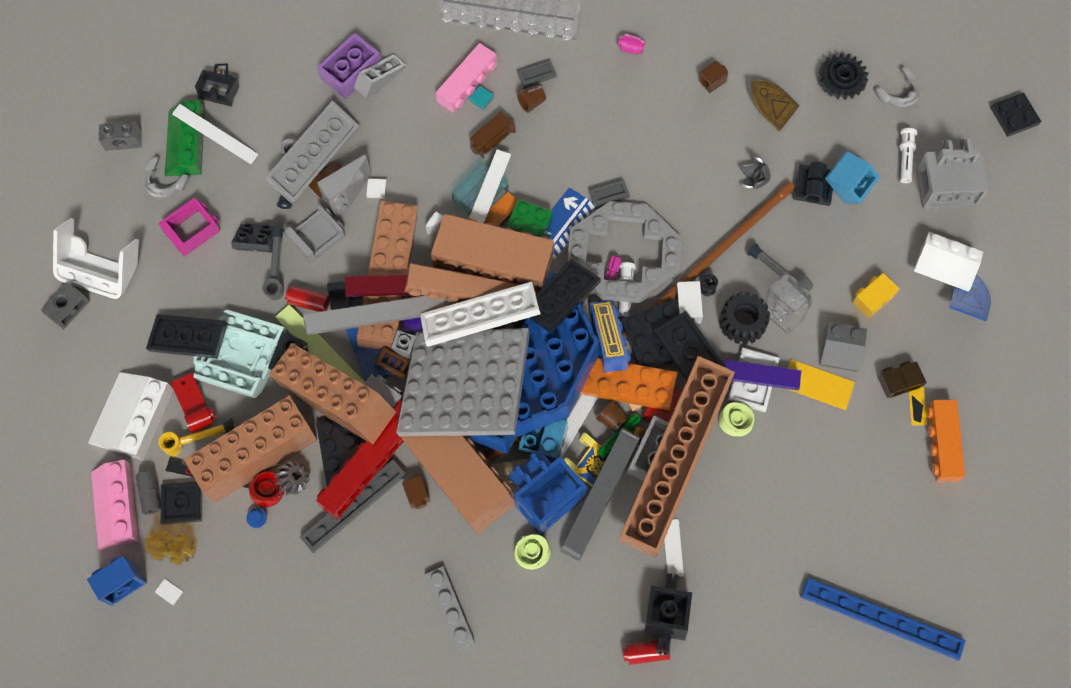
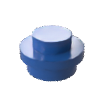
(256, 518)

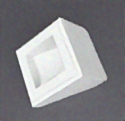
(434, 223)

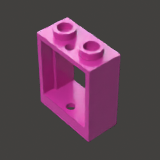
(183, 214)

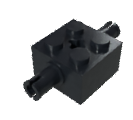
(668, 625)

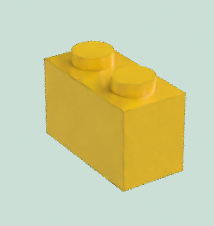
(875, 295)

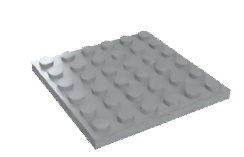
(465, 385)

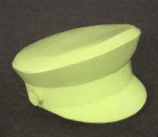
(736, 419)
(532, 551)

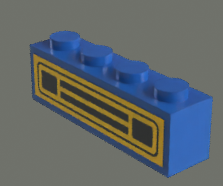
(608, 332)

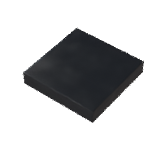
(181, 503)

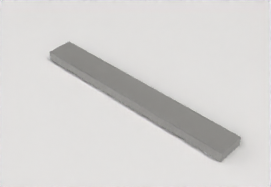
(370, 314)

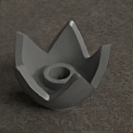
(757, 174)

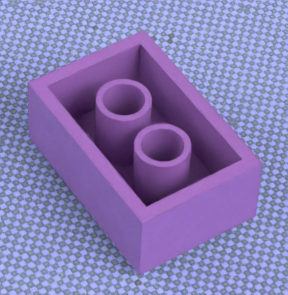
(345, 63)

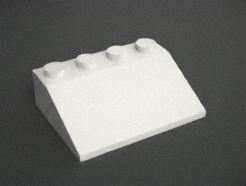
(131, 415)

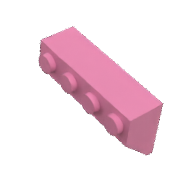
(114, 504)

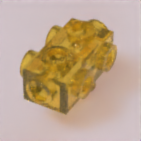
(163, 545)

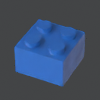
(116, 580)

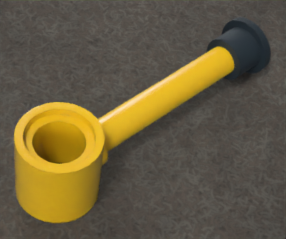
(180, 441)

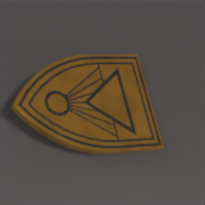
(773, 103)

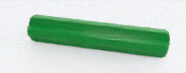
(628, 425)

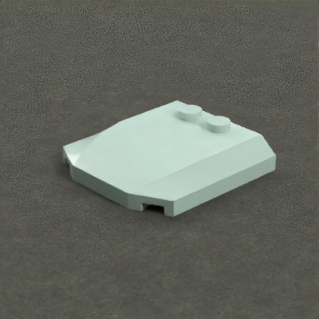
(243, 355)

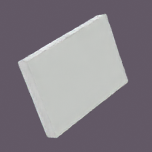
(753, 395)

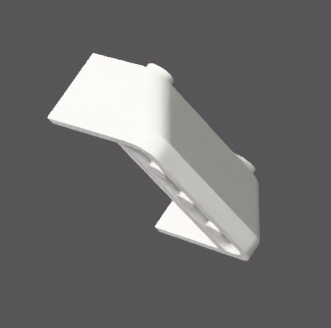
(88, 271)

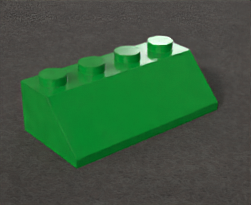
(184, 143)

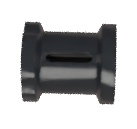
(713, 285)

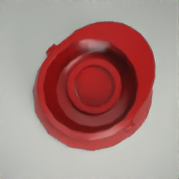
(264, 490)

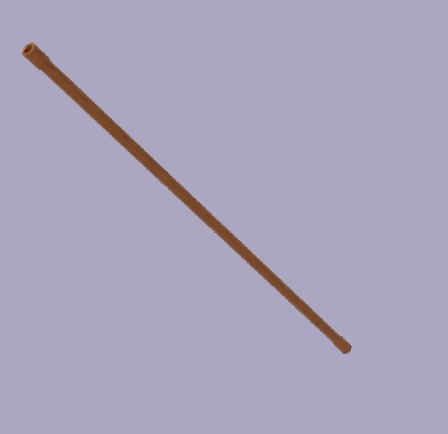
(780, 195)

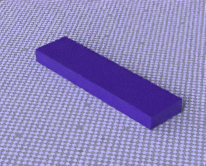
(764, 375)

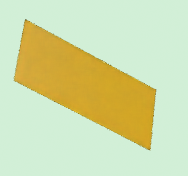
(823, 385)

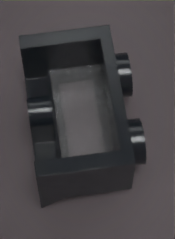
(216, 87)

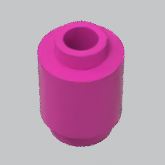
(631, 44)

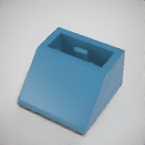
(852, 178)
(546, 439)

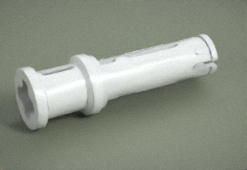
(907, 148)
(627, 274)

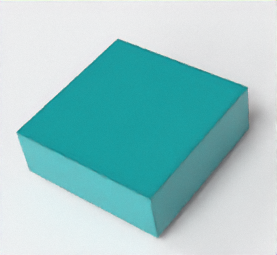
(481, 97)

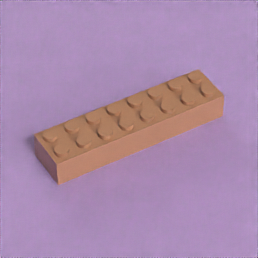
(389, 257)

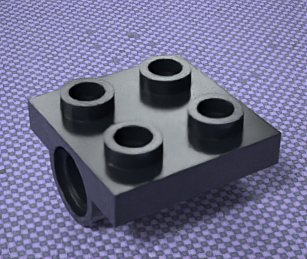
(812, 185)
(253, 237)

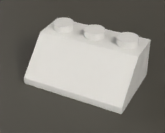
(948, 261)

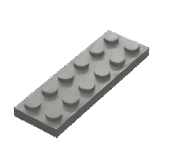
(311, 152)

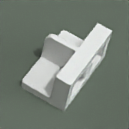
(690, 300)

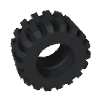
(747, 304)

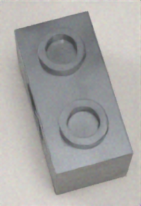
(120, 135)
(64, 315)

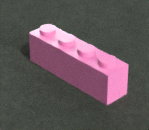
(466, 78)

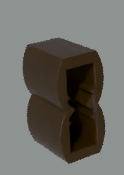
(902, 379)

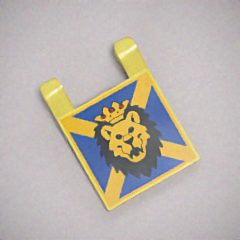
(591, 462)

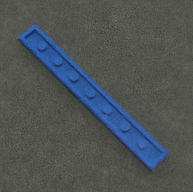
(883, 619)

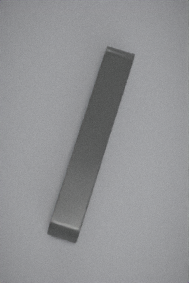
(600, 494)

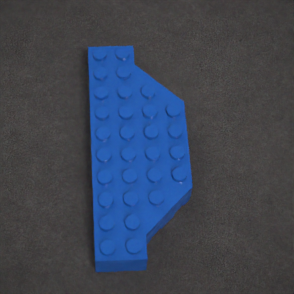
(553, 375)

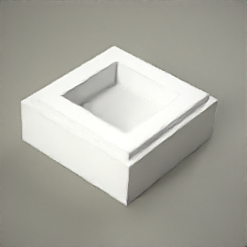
(376, 188)

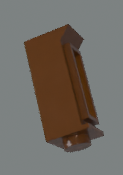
(491, 134)

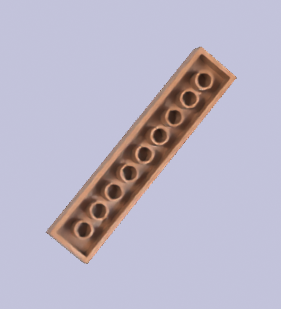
(676, 457)

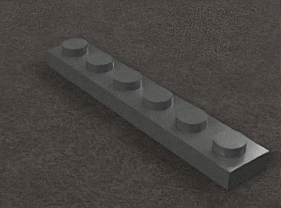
(377, 487)

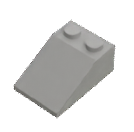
(344, 185)

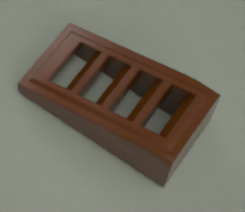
(392, 370)

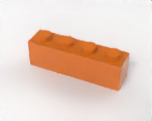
(946, 440)

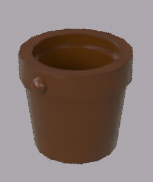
(531, 97)
(612, 416)

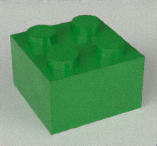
(530, 219)

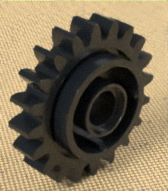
(854, 76)

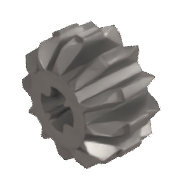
(292, 477)

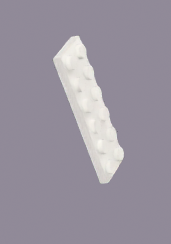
(479, 314)

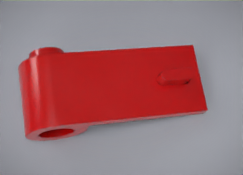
(193, 403)

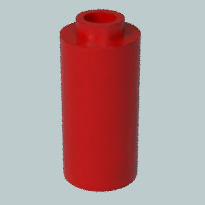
(307, 299)
(643, 653)

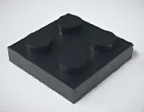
(1015, 114)

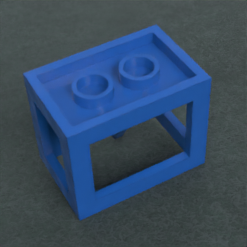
(546, 490)

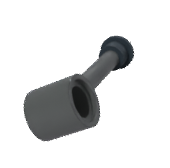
(276, 234)
(803, 281)

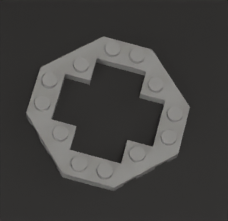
(655, 229)

